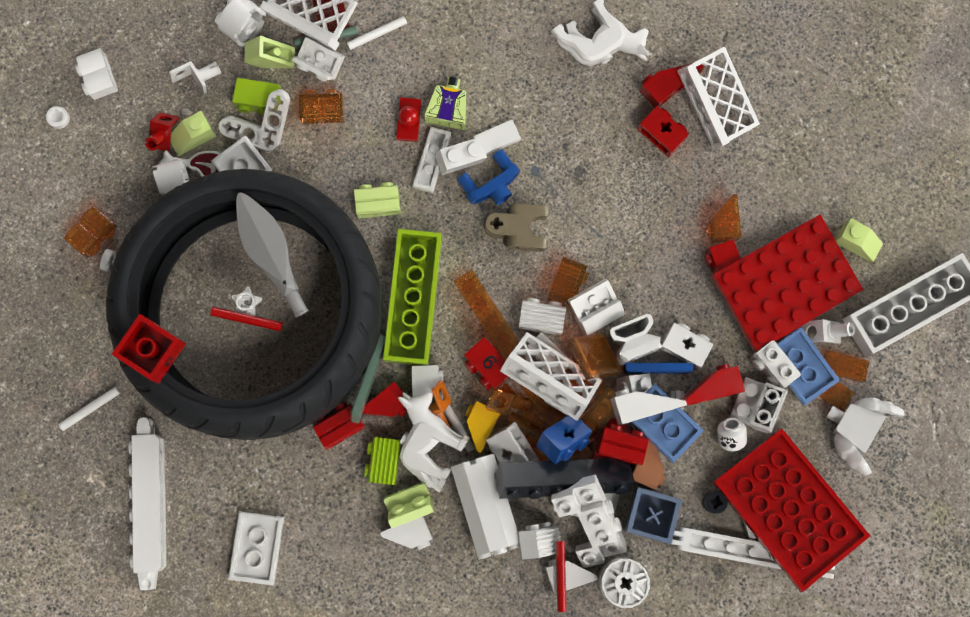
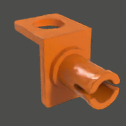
(440, 405)

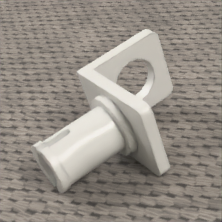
(199, 75)
(829, 331)

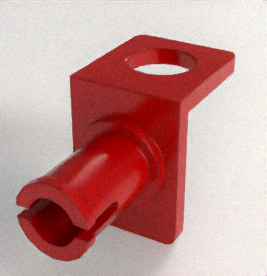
(160, 132)

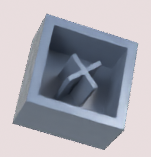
(652, 515)

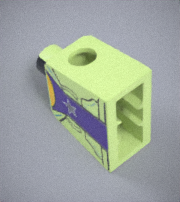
(447, 106)

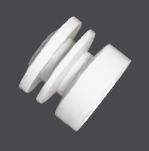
(610, 581)

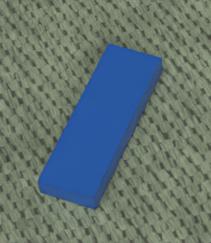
(658, 368)

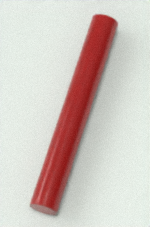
(245, 318)
(561, 576)

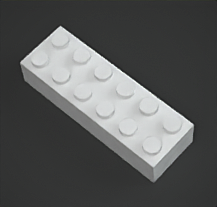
(911, 305)

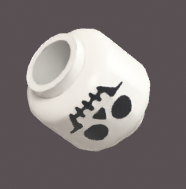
(732, 434)

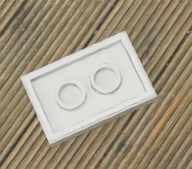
(256, 548)

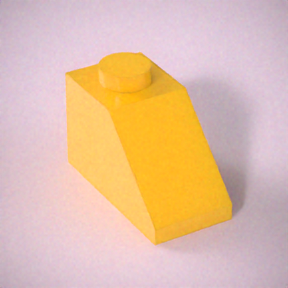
(480, 424)

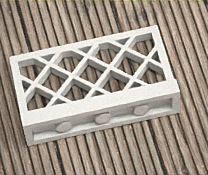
(305, 25)
(702, 101)
(545, 383)

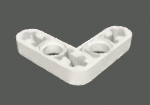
(261, 132)

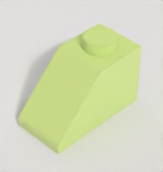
(268, 53)
(191, 133)
(859, 240)

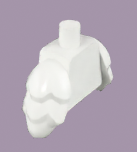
(859, 427)

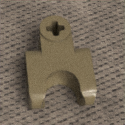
(516, 228)

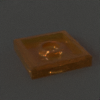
(594, 356)

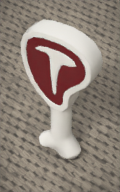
(198, 162)

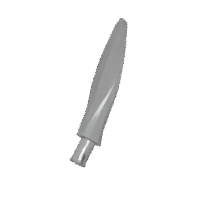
(268, 249)

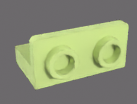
(408, 504)

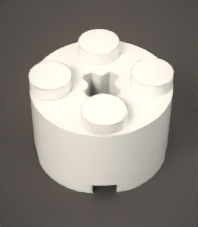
(240, 20)
(170, 175)

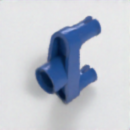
(497, 187)

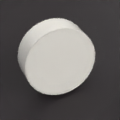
(57, 117)
(107, 260)

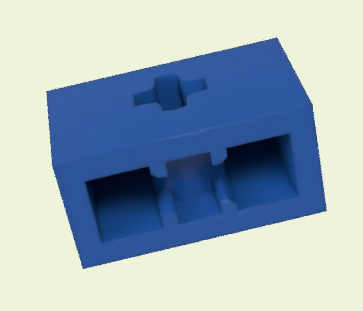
(564, 439)

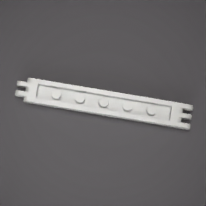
(726, 548)

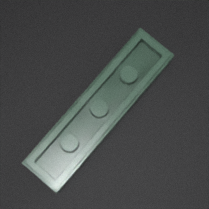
(367, 381)

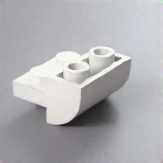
(596, 307)
(759, 405)

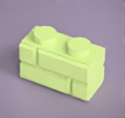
(377, 200)

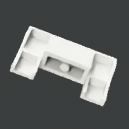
(596, 517)

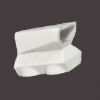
(634, 340)

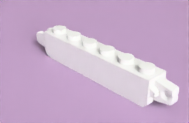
(148, 504)

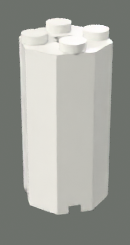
(486, 514)

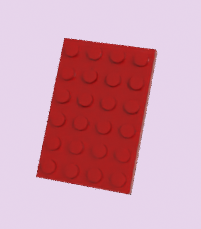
(787, 283)
(791, 510)

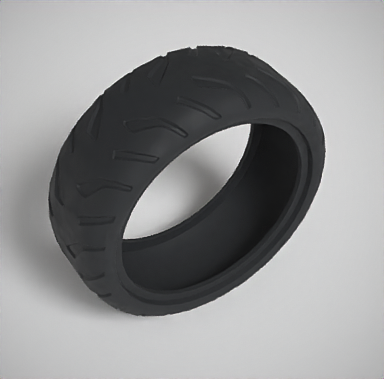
(184, 217)

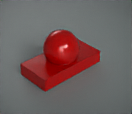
(409, 119)

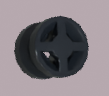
(709, 502)

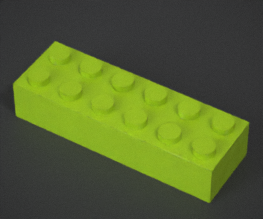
(413, 298)

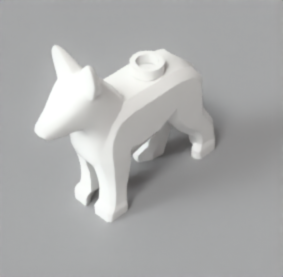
(606, 41)
(424, 435)

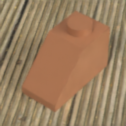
(651, 472)

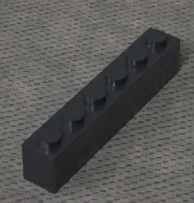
(545, 478)

